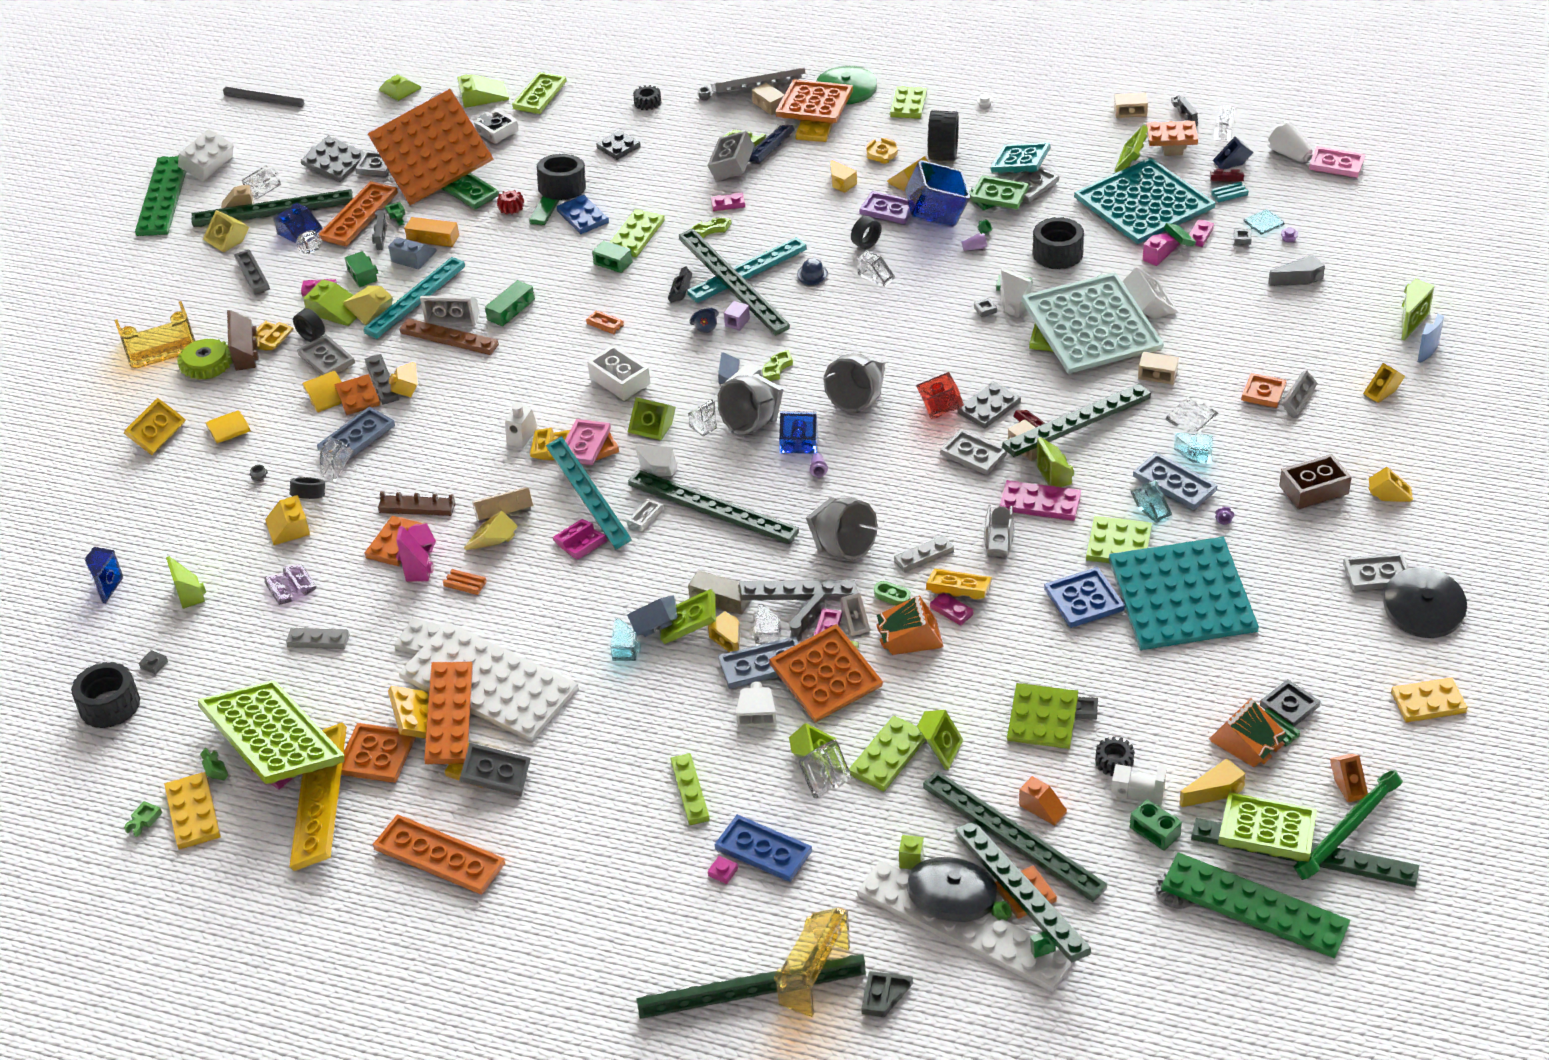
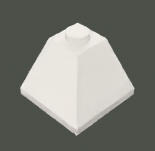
(1011, 292)
(657, 459)

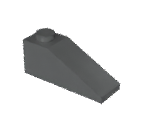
(1299, 272)

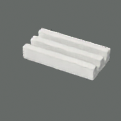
(648, 515)

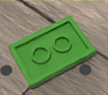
(999, 192)

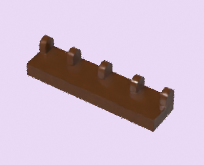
(416, 505)

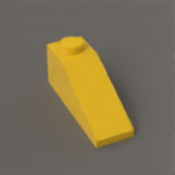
(1214, 785)

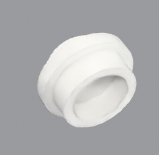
(984, 101)

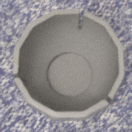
(854, 381)
(749, 403)
(838, 528)

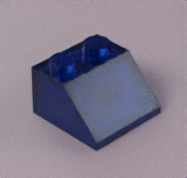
(296, 221)
(798, 432)
(104, 571)

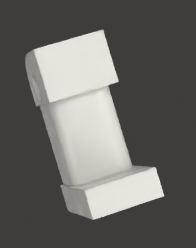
(1139, 786)

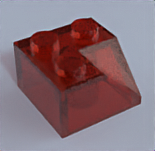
(940, 395)

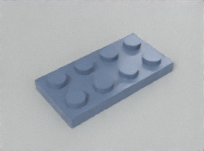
(362, 430)
(1176, 480)
(752, 663)

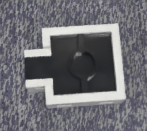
(496, 126)

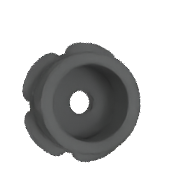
(704, 93)
(258, 472)

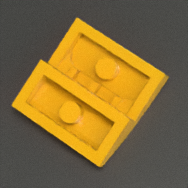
(272, 335)
(323, 391)
(227, 426)
(541, 439)

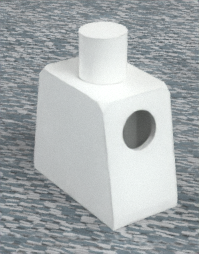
(519, 425)
(756, 707)

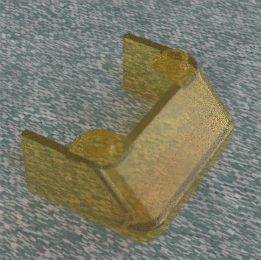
(158, 342)
(808, 956)

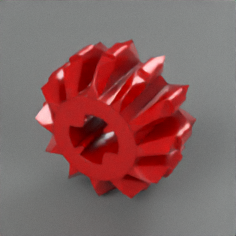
(510, 202)

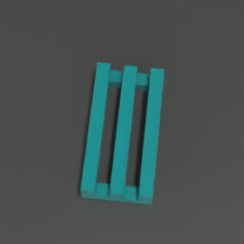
(1229, 192)

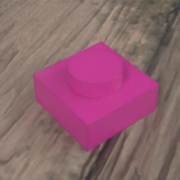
(722, 869)

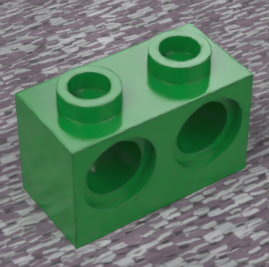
(1155, 824)

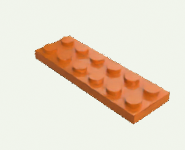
(358, 213)
(448, 712)
(439, 854)

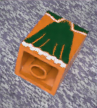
(909, 628)
(1250, 734)

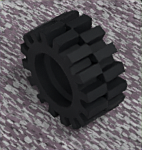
(647, 97)
(1117, 747)

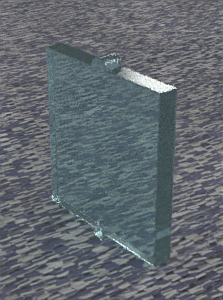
(1264, 221)

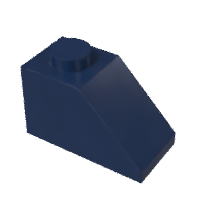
(1233, 154)

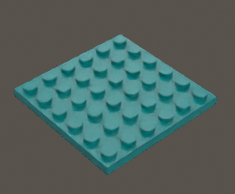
(1144, 200)
(1182, 593)

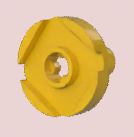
(882, 150)

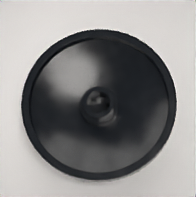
(1425, 602)
(952, 889)

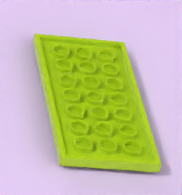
(270, 731)

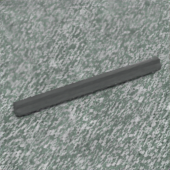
(265, 97)

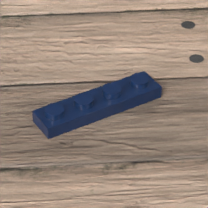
(771, 142)

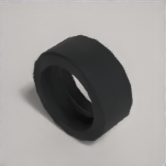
(871, 237)
(308, 325)
(307, 487)

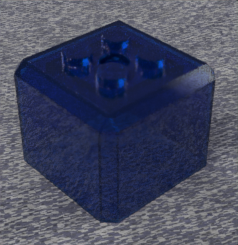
(937, 193)

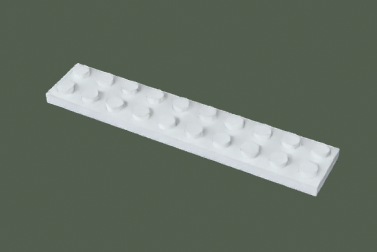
(986, 937)

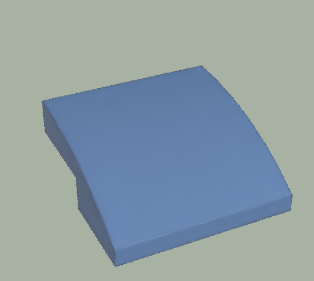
(1430, 338)

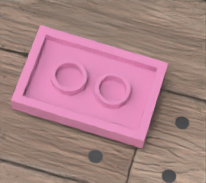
(1337, 162)
(587, 439)

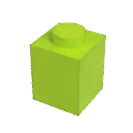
(910, 851)

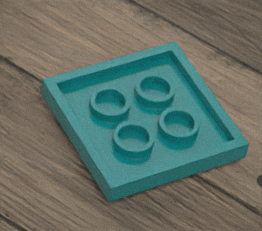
(1020, 157)

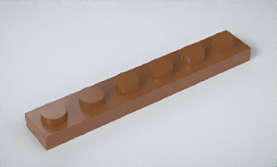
(449, 336)

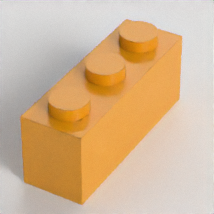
(432, 231)

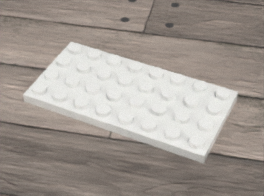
(504, 685)

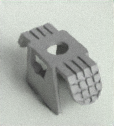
(1001, 526)

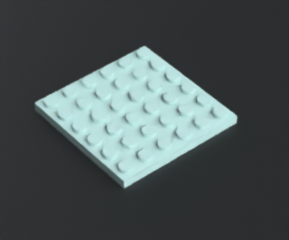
(1092, 322)

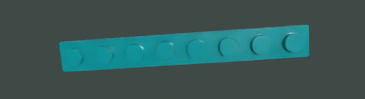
(749, 268)
(412, 298)
(589, 493)

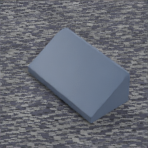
(727, 368)

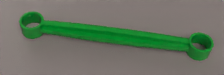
(1386, 783)

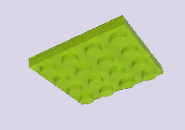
(1268, 827)

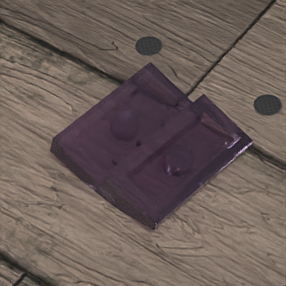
(290, 584)

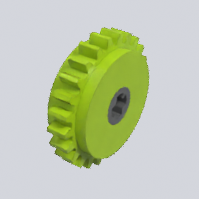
(204, 359)

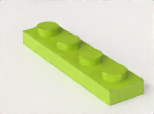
(690, 789)

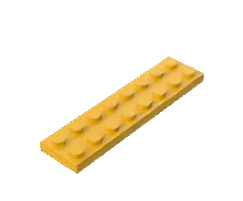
(317, 809)

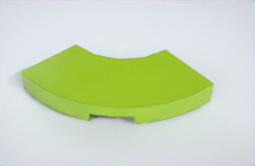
(716, 225)
(776, 364)

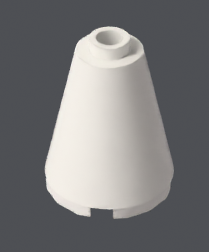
(1290, 143)

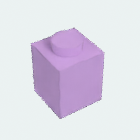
(736, 315)

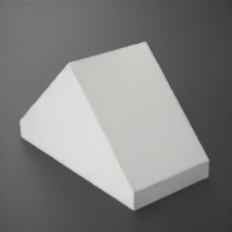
(854, 614)

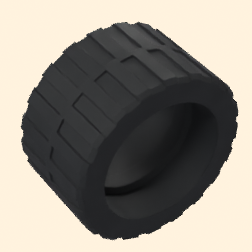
(943, 135)
(561, 176)
(1058, 243)
(111, 709)

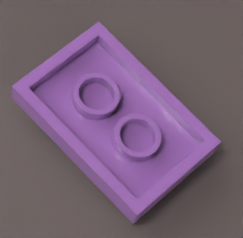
(886, 207)

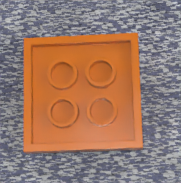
(376, 752)

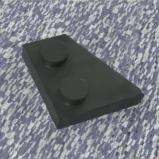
(883, 992)

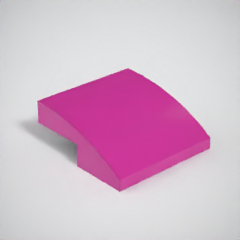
(579, 539)

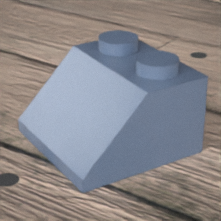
(410, 253)
(653, 615)

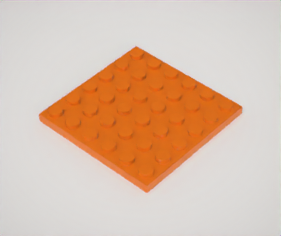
(430, 146)

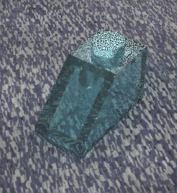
(1194, 447)
(1151, 501)
(624, 642)

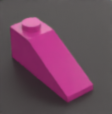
(1158, 248)
(413, 557)

